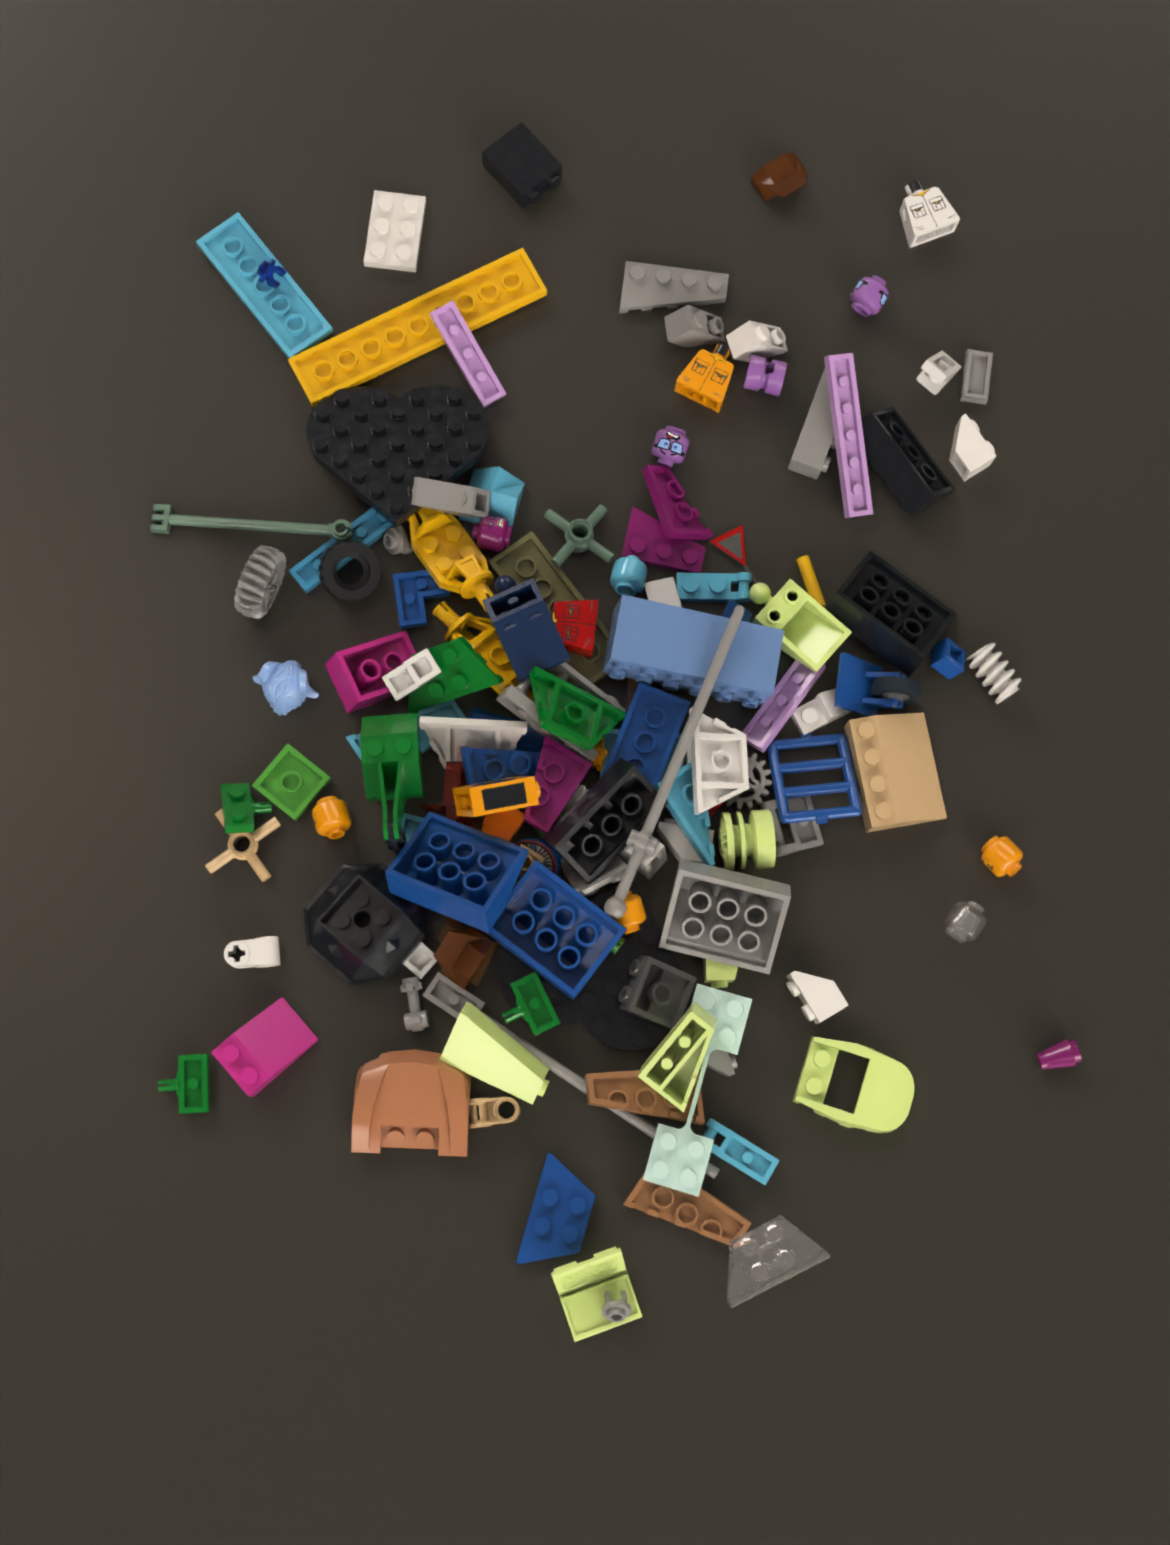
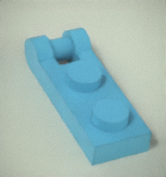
(713, 587)
(741, 1153)

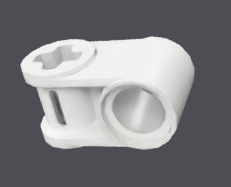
(259, 952)

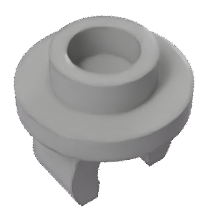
(616, 1310)

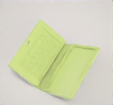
(583, 1291)

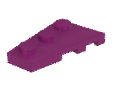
(674, 512)
(648, 543)
(559, 777)

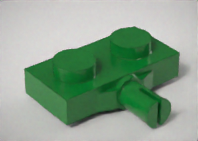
(240, 808)
(532, 1005)
(190, 1083)

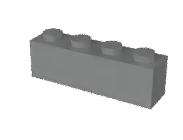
(816, 436)

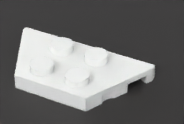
(449, 734)
(717, 763)

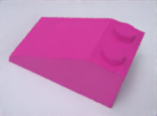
(360, 669)
(265, 1047)

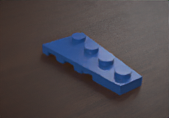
(494, 764)

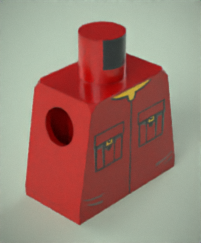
(576, 625)

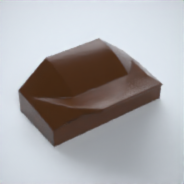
(780, 177)
(463, 954)

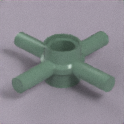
(576, 544)

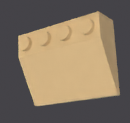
(894, 770)

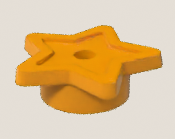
(598, 761)

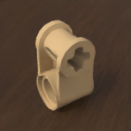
(489, 1111)

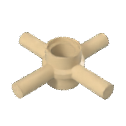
(250, 854)

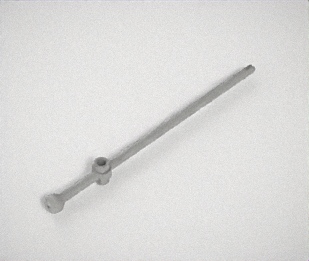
(643, 841)

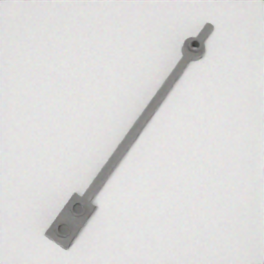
(453, 998)

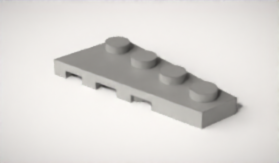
(661, 286)

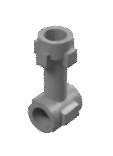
(416, 1019)

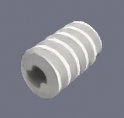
(994, 672)

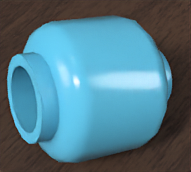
(628, 575)

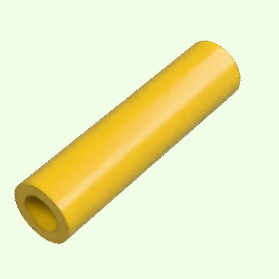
(810, 579)

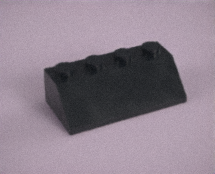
(903, 462)
(602, 820)

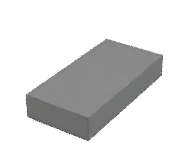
(976, 376)

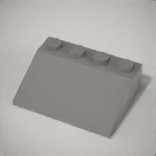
(725, 916)

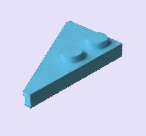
(682, 809)

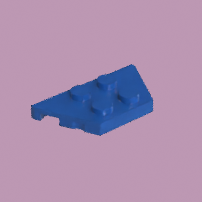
(557, 1215)

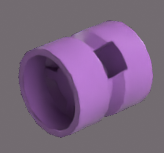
(765, 375)

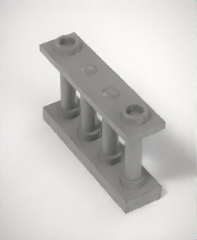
(518, 703)

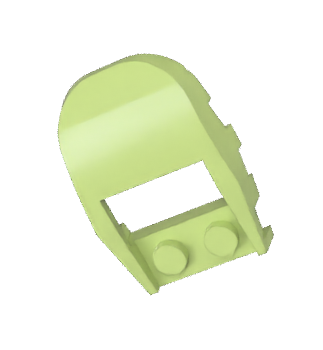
(884, 1092)

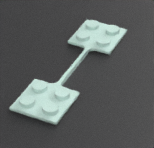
(679, 1155)

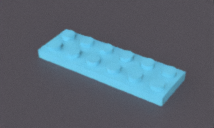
(282, 310)

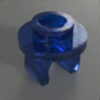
(266, 272)

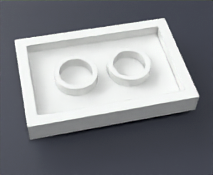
(395, 231)

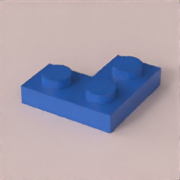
(410, 593)

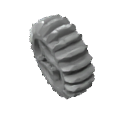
(260, 582)

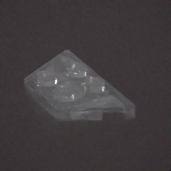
(769, 1258)

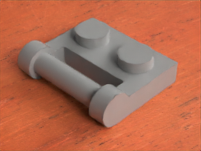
(804, 834)

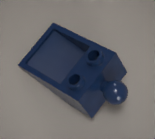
(524, 626)

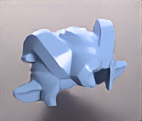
(284, 685)

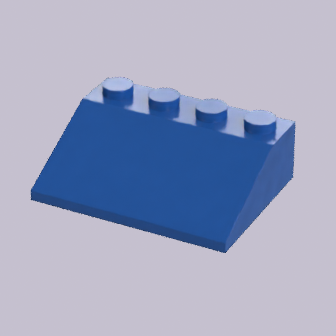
(456, 871)
(555, 930)

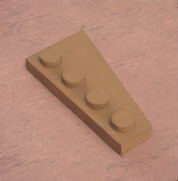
(701, 1214)

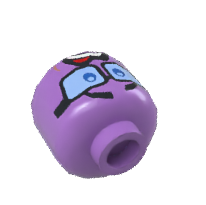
(869, 295)
(670, 446)

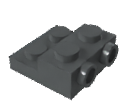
(656, 991)

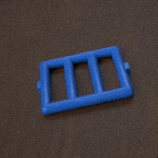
(782, 793)

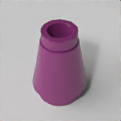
(1060, 1055)

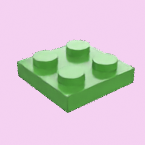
(291, 782)

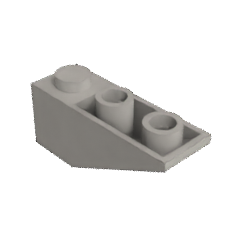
(451, 498)

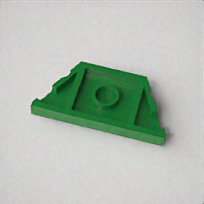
(461, 674)
(571, 711)

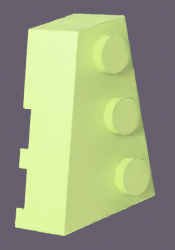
(679, 1056)

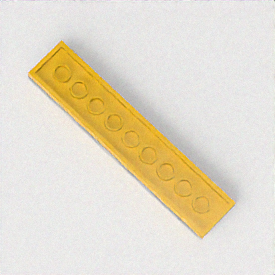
(409, 330)

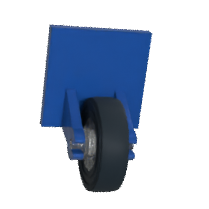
(865, 688)

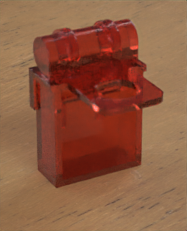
(453, 778)

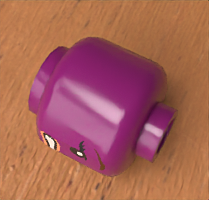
(492, 533)

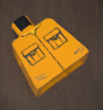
(707, 377)

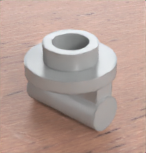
(396, 541)

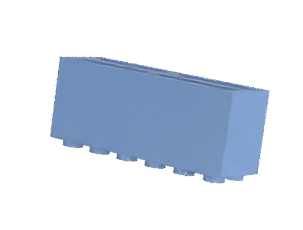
(678, 645)

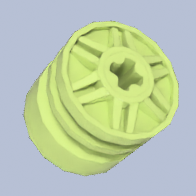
(748, 839)

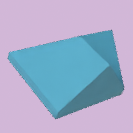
(505, 492)

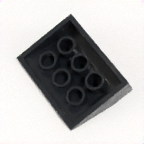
(890, 613)

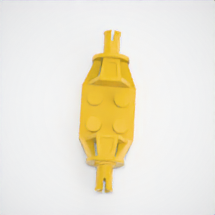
(450, 554)
(485, 643)

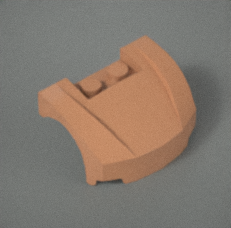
(411, 1103)

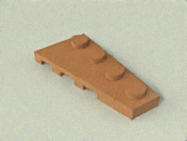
(629, 1093)

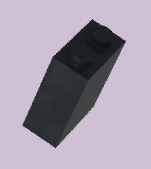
(522, 165)

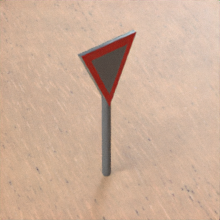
(733, 545)

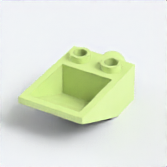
(808, 628)

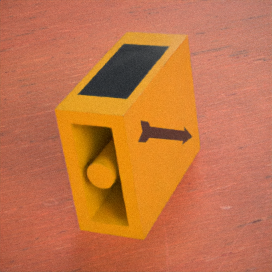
(496, 796)

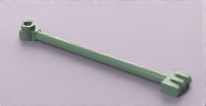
(169, 519)

